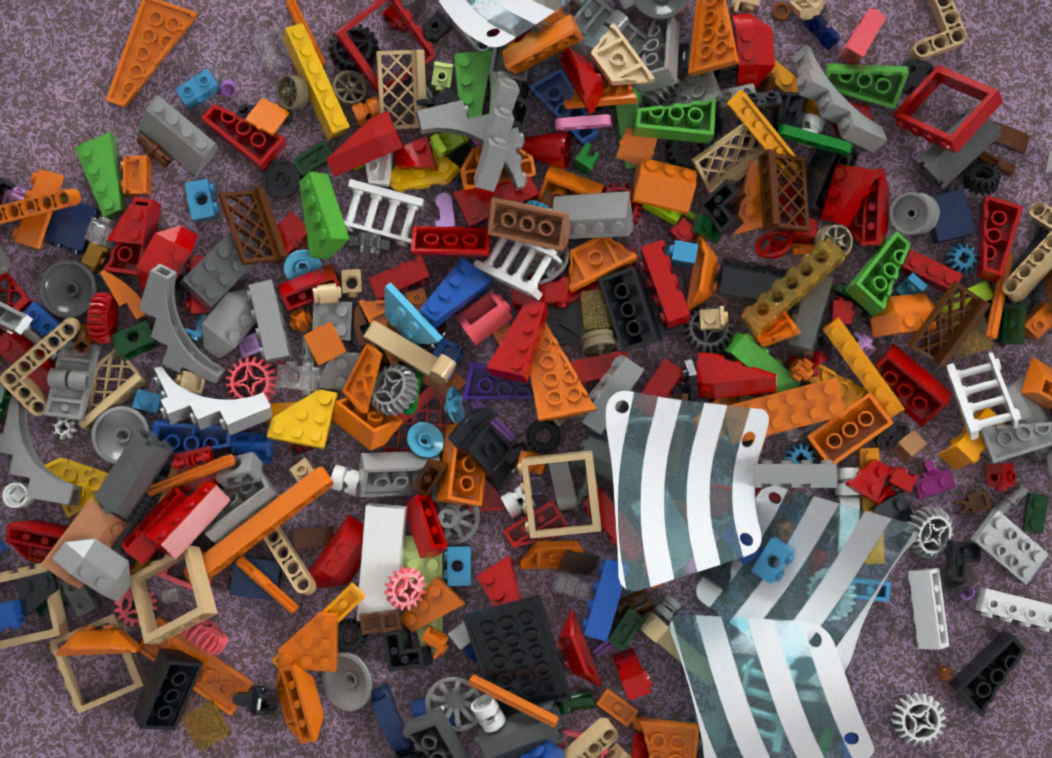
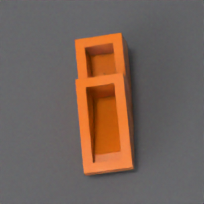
(123, 293)

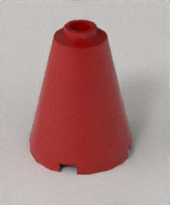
(550, 148)

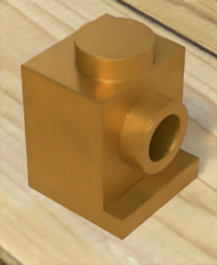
(95, 257)

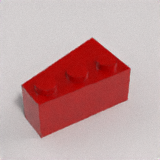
(402, 277)
(554, 293)
(545, 518)
(632, 676)

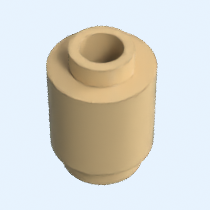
(326, 293)

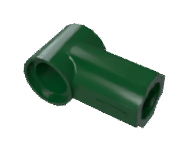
(579, 701)

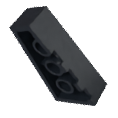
(987, 672)

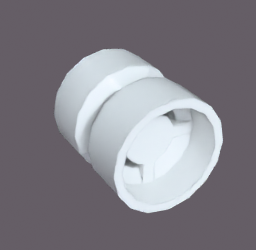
(812, 123)
(843, 476)
(345, 480)
(15, 495)
(511, 504)
(488, 713)

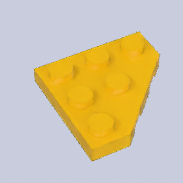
(419, 179)
(306, 421)
(81, 475)

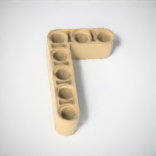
(946, 31)
(1037, 264)
(35, 360)
(435, 368)
(289, 561)
(660, 633)
(593, 740)

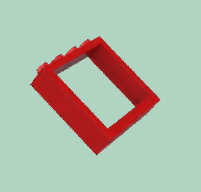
(406, 18)
(988, 95)

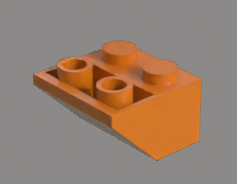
(1038, 383)

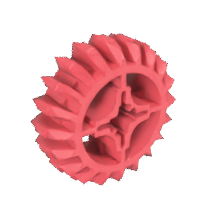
(234, 384)
(207, 637)

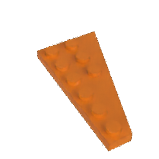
(712, 38)
(555, 382)
(670, 738)

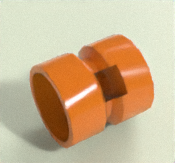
(366, 111)

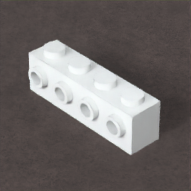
(1014, 607)
(928, 608)

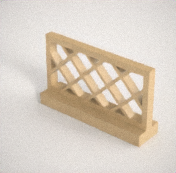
(418, 83)
(737, 166)
(116, 398)

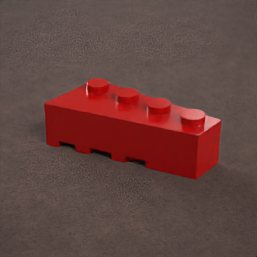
(126, 256)

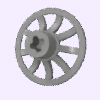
(551, 271)
(451, 517)
(454, 701)

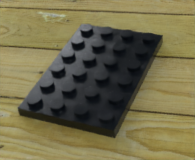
(518, 651)

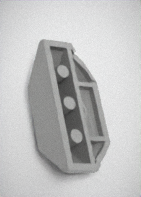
(227, 323)
(96, 566)

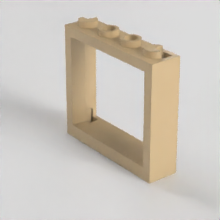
(592, 486)
(201, 589)
(55, 605)
(63, 666)

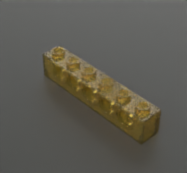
(826, 249)

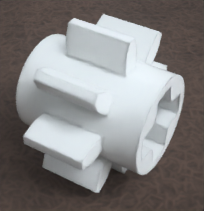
(59, 428)

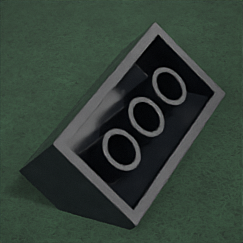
(820, 176)
(748, 280)
(630, 309)
(167, 690)

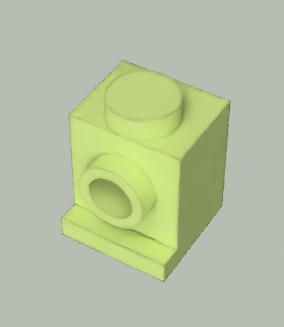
(442, 69)

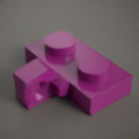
(933, 481)

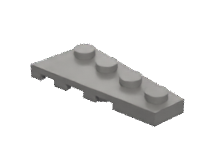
(1006, 442)

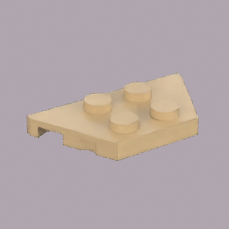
(619, 60)

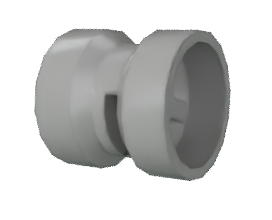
(671, 603)

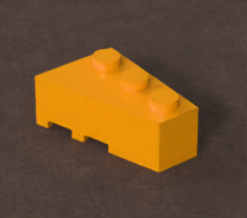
(963, 449)

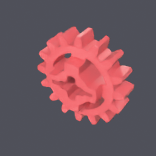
(405, 588)
(124, 613)

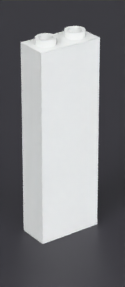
(381, 553)

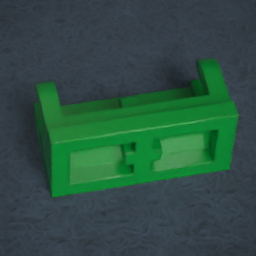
(584, 162)

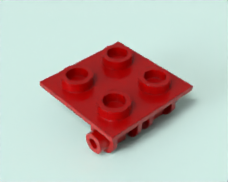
(293, 234)
(191, 459)

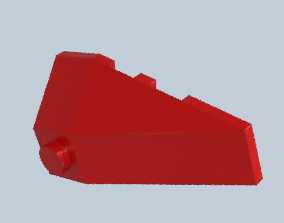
(14, 346)
(729, 379)

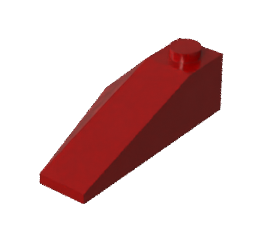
(367, 144)

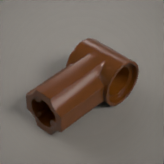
(81, 340)

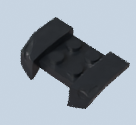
(487, 446)

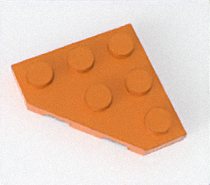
(313, 645)

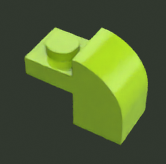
(446, 143)

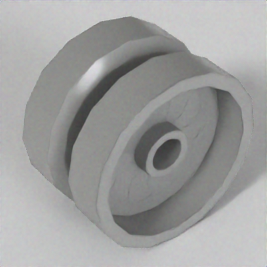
(914, 213)

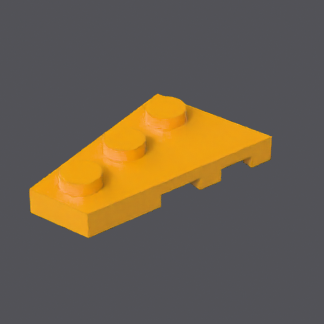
(848, 390)

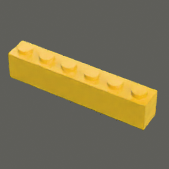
(320, 90)

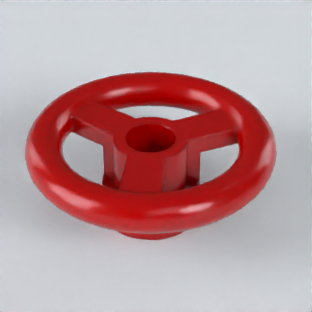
(775, 248)

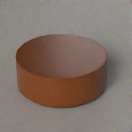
(780, 11)

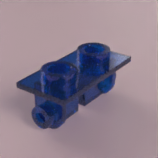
(827, 36)

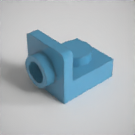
(911, 285)
(197, 334)
(147, 401)

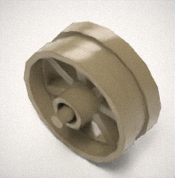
(349, 88)
(292, 89)
(845, 233)
(598, 342)

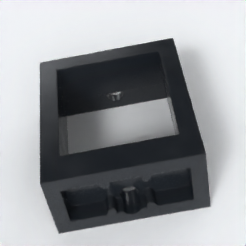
(766, 99)

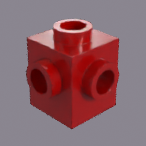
(1000, 476)

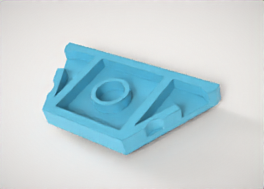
(407, 319)

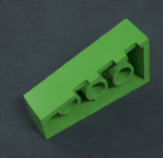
(473, 79)
(869, 82)
(625, 114)
(677, 122)
(102, 169)
(322, 216)
(875, 279)
(751, 355)

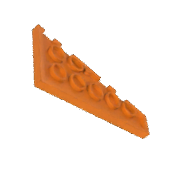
(151, 38)

